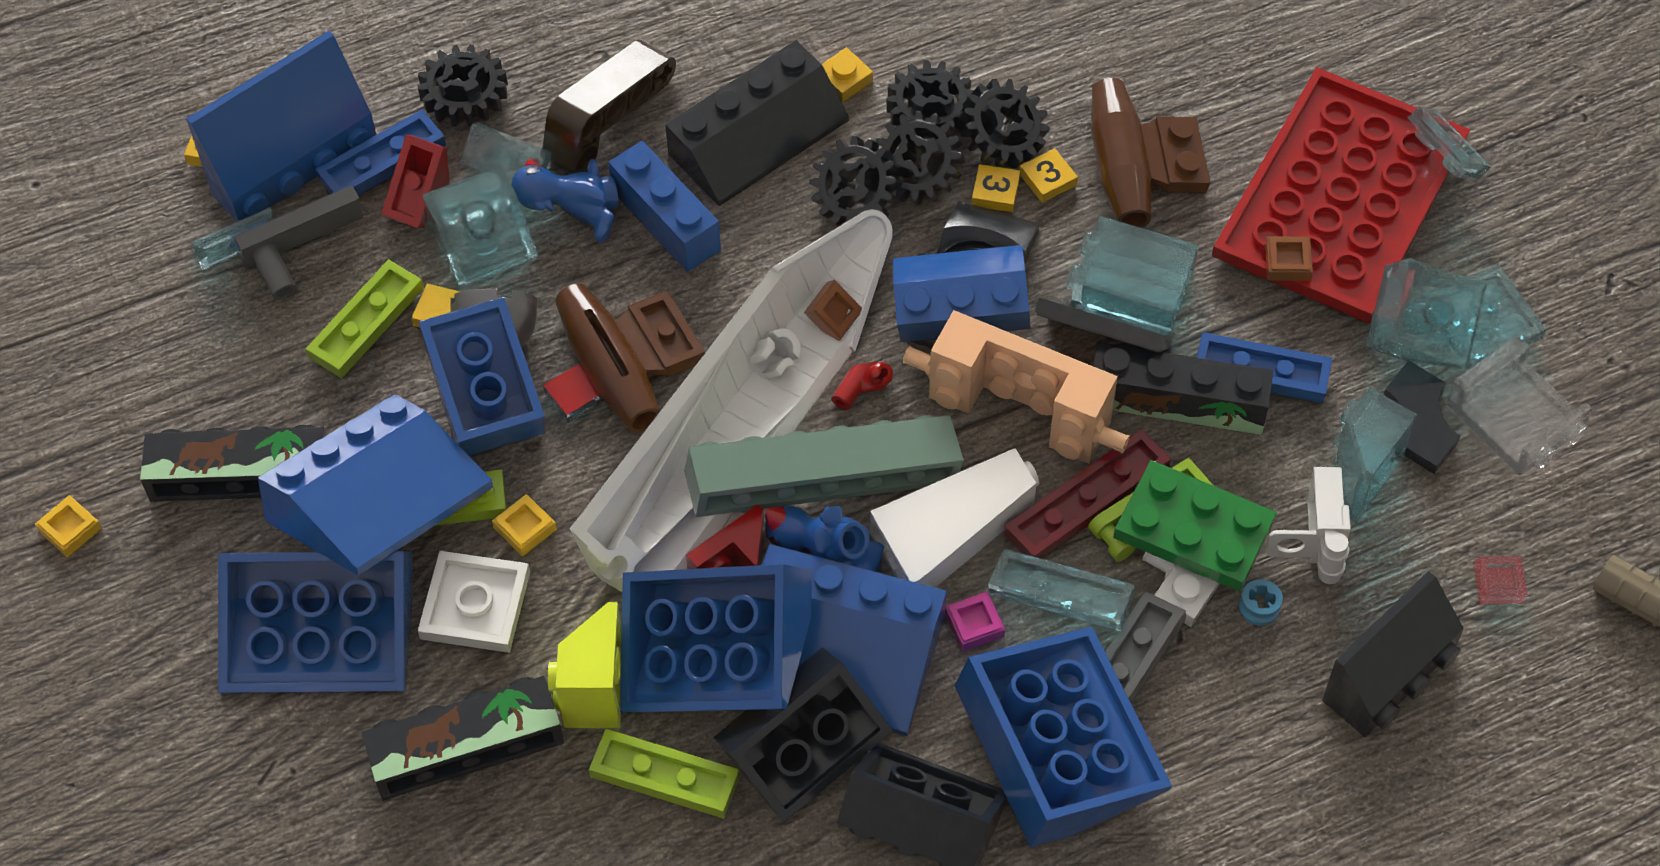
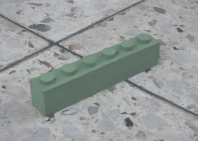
(821, 465)

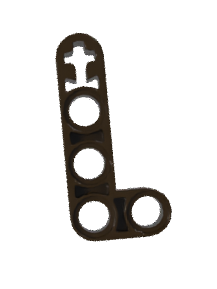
(601, 101)

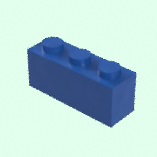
(665, 206)

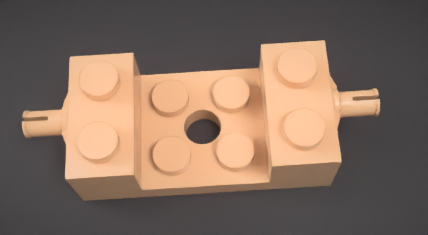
(981, 355)

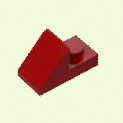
(419, 170)
(735, 544)

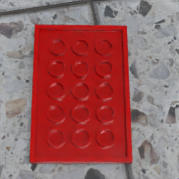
(1348, 181)

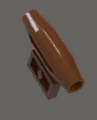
(1138, 155)
(622, 352)

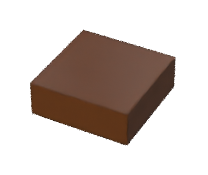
(1288, 258)
(830, 310)

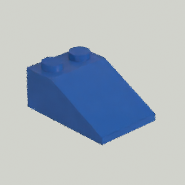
(482, 377)

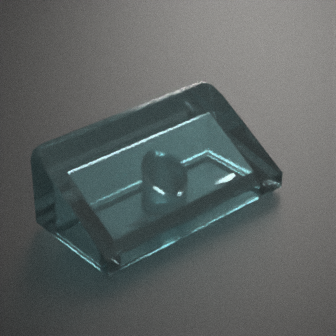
(221, 244)

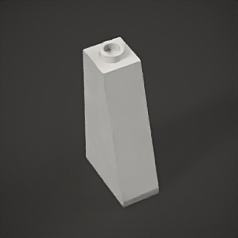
(953, 519)

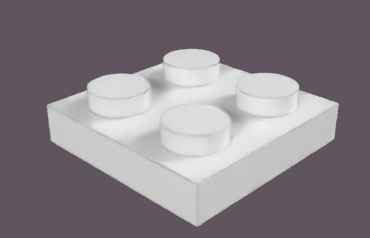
(474, 601)

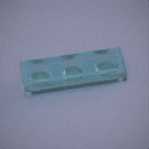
(1061, 589)

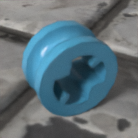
(1249, 607)

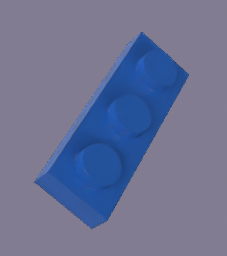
(376, 157)
(1294, 373)

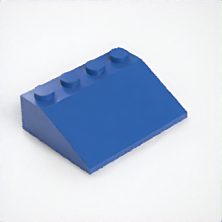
(280, 128)
(371, 485)
(312, 623)
(875, 627)
(712, 637)
(1060, 734)

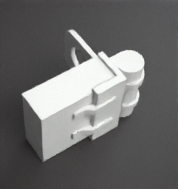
(1328, 527)

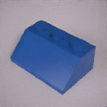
(973, 282)

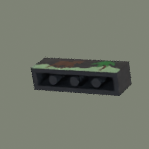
(1187, 388)
(217, 460)
(462, 737)

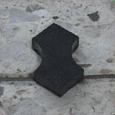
(1431, 436)

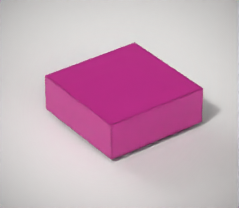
(975, 621)

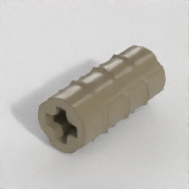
(1630, 589)

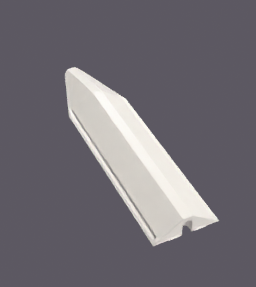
(749, 383)

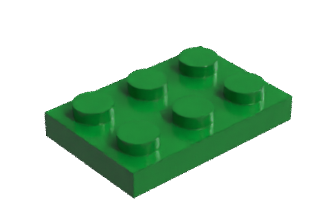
(1195, 525)

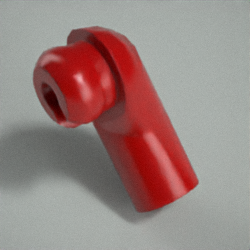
(861, 379)

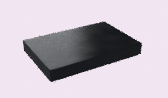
(1104, 323)

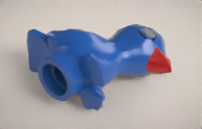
(579, 194)
(825, 536)

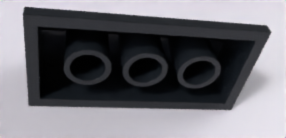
(755, 123)

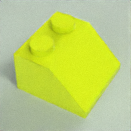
(589, 672)

